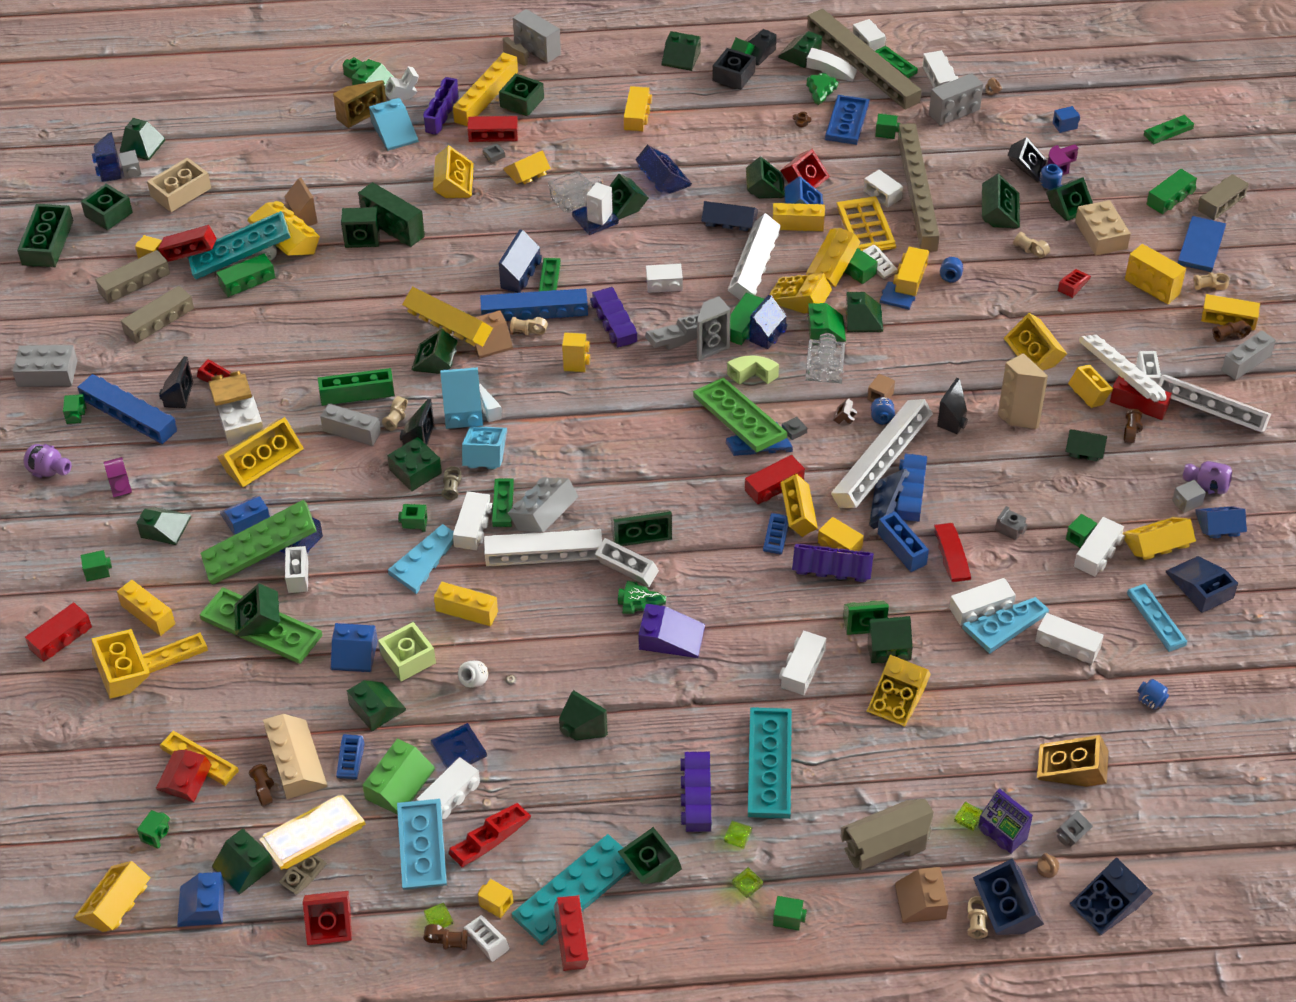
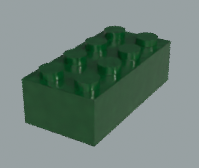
(394, 214)
(45, 235)

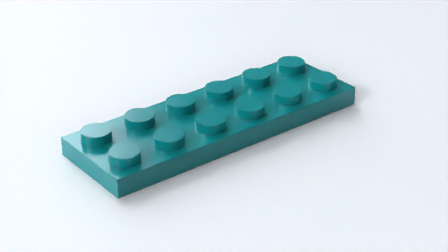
(240, 245)
(770, 763)
(587, 877)

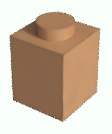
(881, 387)

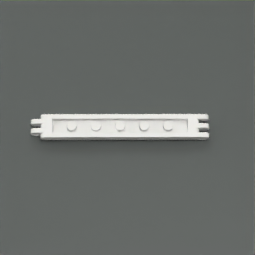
(1123, 367)

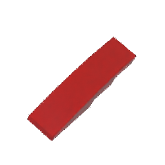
(952, 552)
(492, 833)

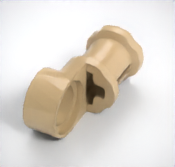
(1031, 246)
(1210, 280)
(528, 326)
(396, 413)
(977, 916)

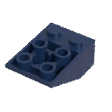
(1204, 582)
(1111, 897)

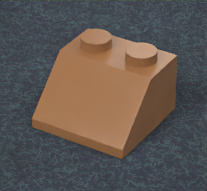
(301, 202)
(499, 338)
(922, 896)

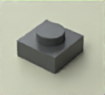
(493, 153)
(794, 428)

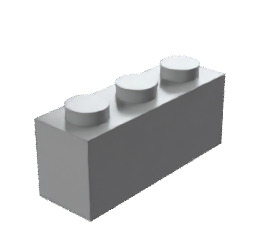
(1248, 355)
(350, 424)

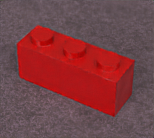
(492, 128)
(187, 243)
(1128, 397)
(767, 482)
(58, 632)
(571, 933)

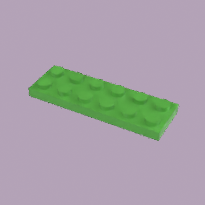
(740, 414)
(258, 542)
(289, 638)

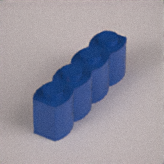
(911, 496)

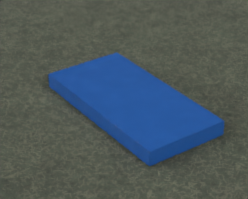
(847, 119)
(1201, 244)

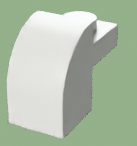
(403, 87)

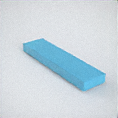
(1157, 617)

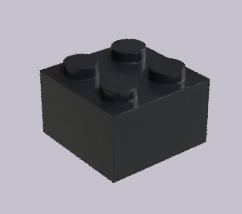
(733, 68)

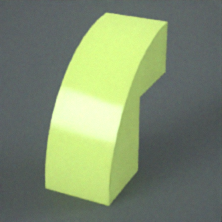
(747, 366)

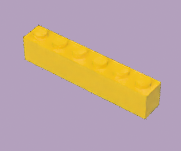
(485, 89)
(447, 316)

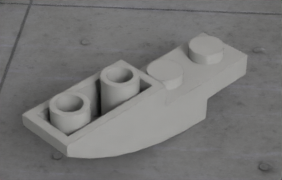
(674, 335)

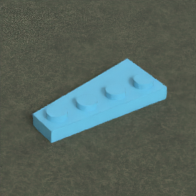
(418, 563)
(1001, 627)

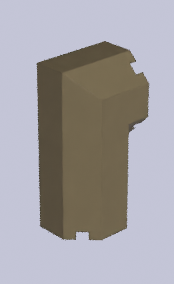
(888, 833)

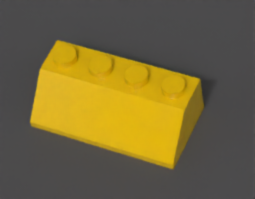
(303, 238)
(260, 452)

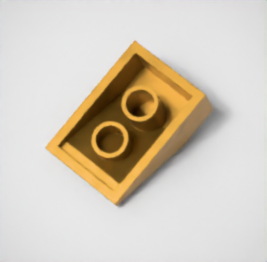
(354, 101)
(229, 388)
(1074, 761)

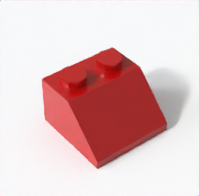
(806, 166)
(184, 774)
(327, 917)

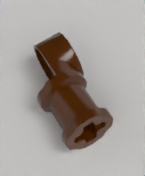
(1240, 329)
(1133, 426)
(263, 783)
(437, 934)

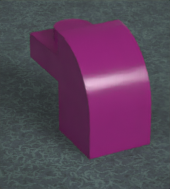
(1063, 157)
(117, 477)

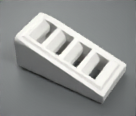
(874, 252)
(490, 406)
(494, 948)

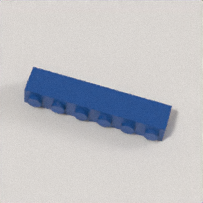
(537, 304)
(128, 409)

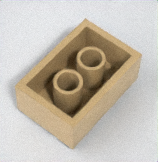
(179, 184)
(1102, 227)

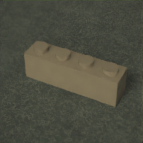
(132, 276)
(157, 314)

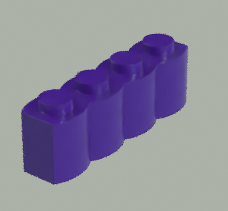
(441, 105)
(614, 317)
(832, 561)
(697, 792)

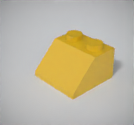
(528, 167)

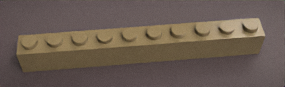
(864, 59)
(918, 187)

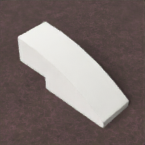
(831, 65)

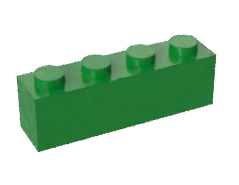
(356, 386)

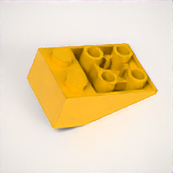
(799, 290)
(898, 690)

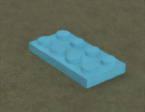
(421, 844)

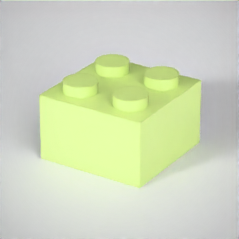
(407, 651)

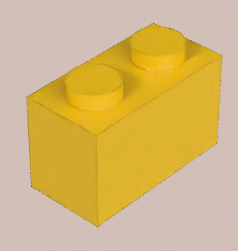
(575, 352)
(1090, 386)
(839, 536)

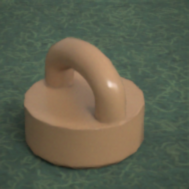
(995, 86)
(1047, 866)

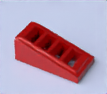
(1073, 283)
(203, 372)

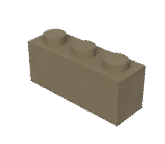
(1222, 196)

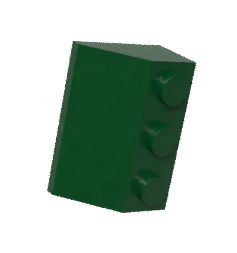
(1000, 203)
(642, 528)

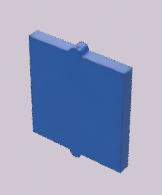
(896, 299)

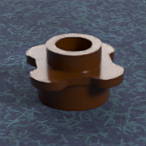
(802, 119)

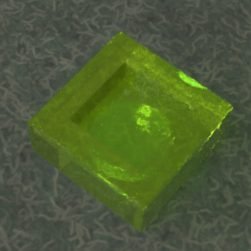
(968, 816)
(738, 834)
(747, 882)
(438, 915)

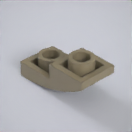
(516, 50)
(303, 874)

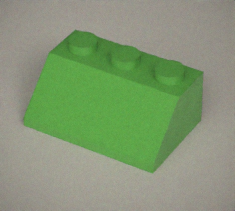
(397, 776)

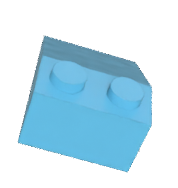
(393, 124)
(461, 398)
(484, 447)

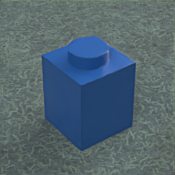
(1066, 119)

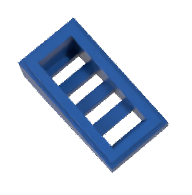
(777, 522)
(350, 743)

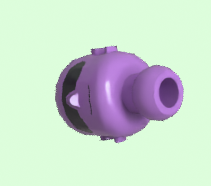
(45, 461)
(1211, 476)

